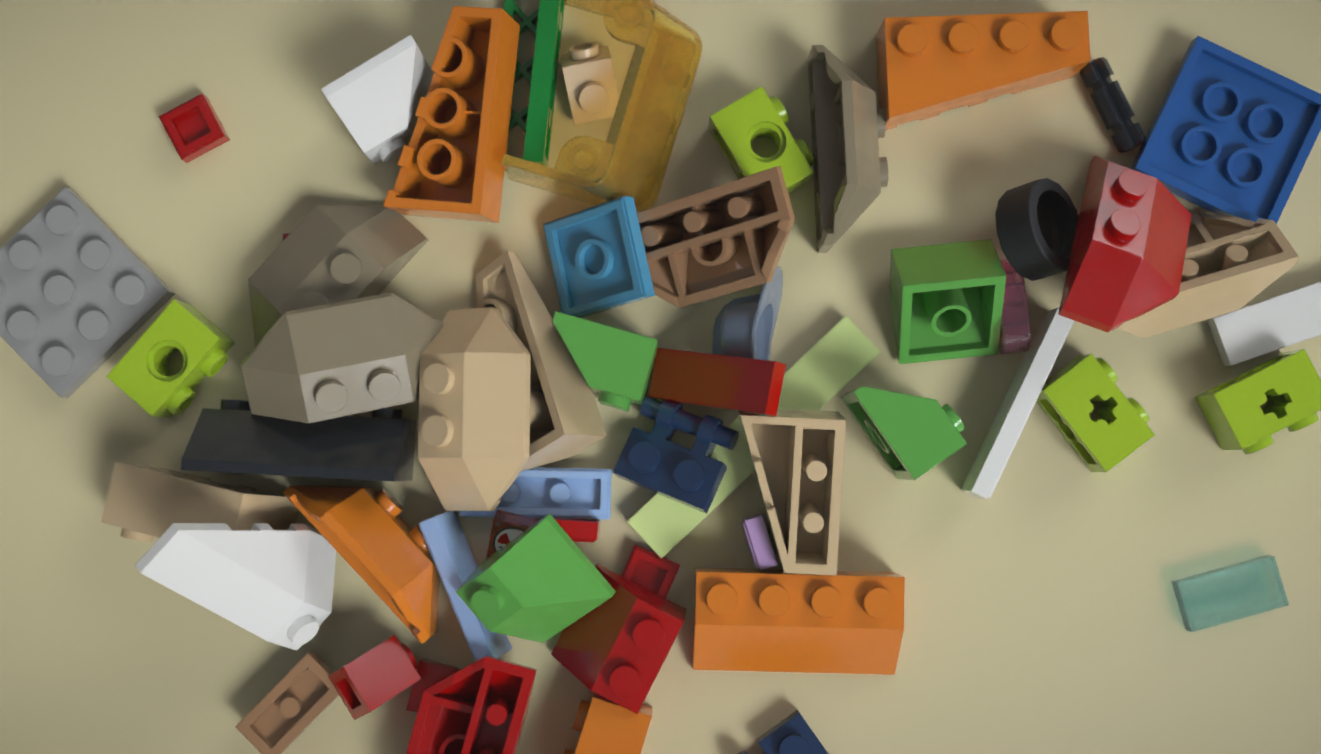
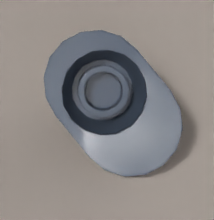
(748, 322)

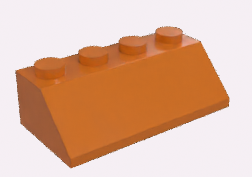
(797, 621)

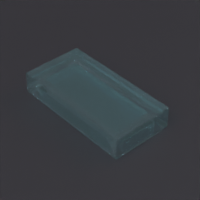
(1230, 593)

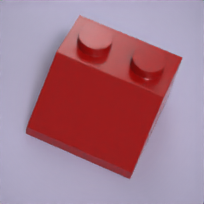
(621, 642)

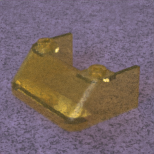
(645, 118)

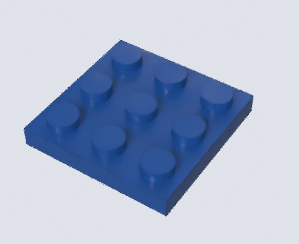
(1231, 134)

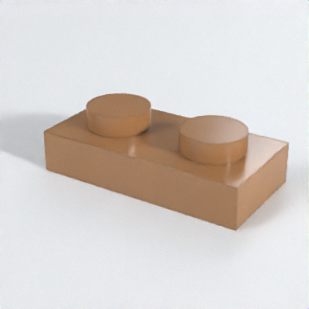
(290, 706)

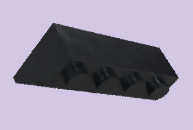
(333, 448)

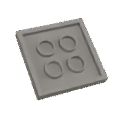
(72, 292)

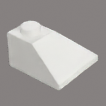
(381, 99)

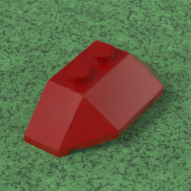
(1124, 248)
(474, 710)

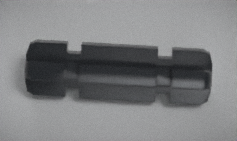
(1112, 105)

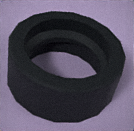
(1037, 228)

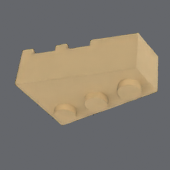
(800, 481)
(152, 498)

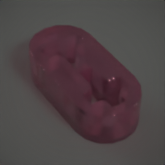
(1015, 318)

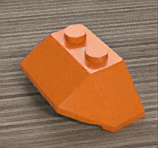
(379, 547)

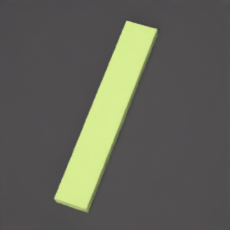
(804, 387)

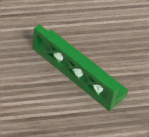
(544, 76)

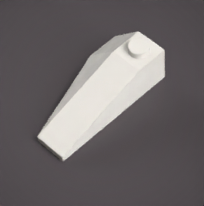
(255, 578)

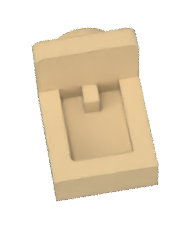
(590, 82)

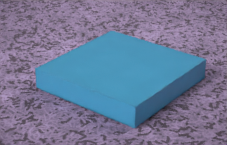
(599, 258)

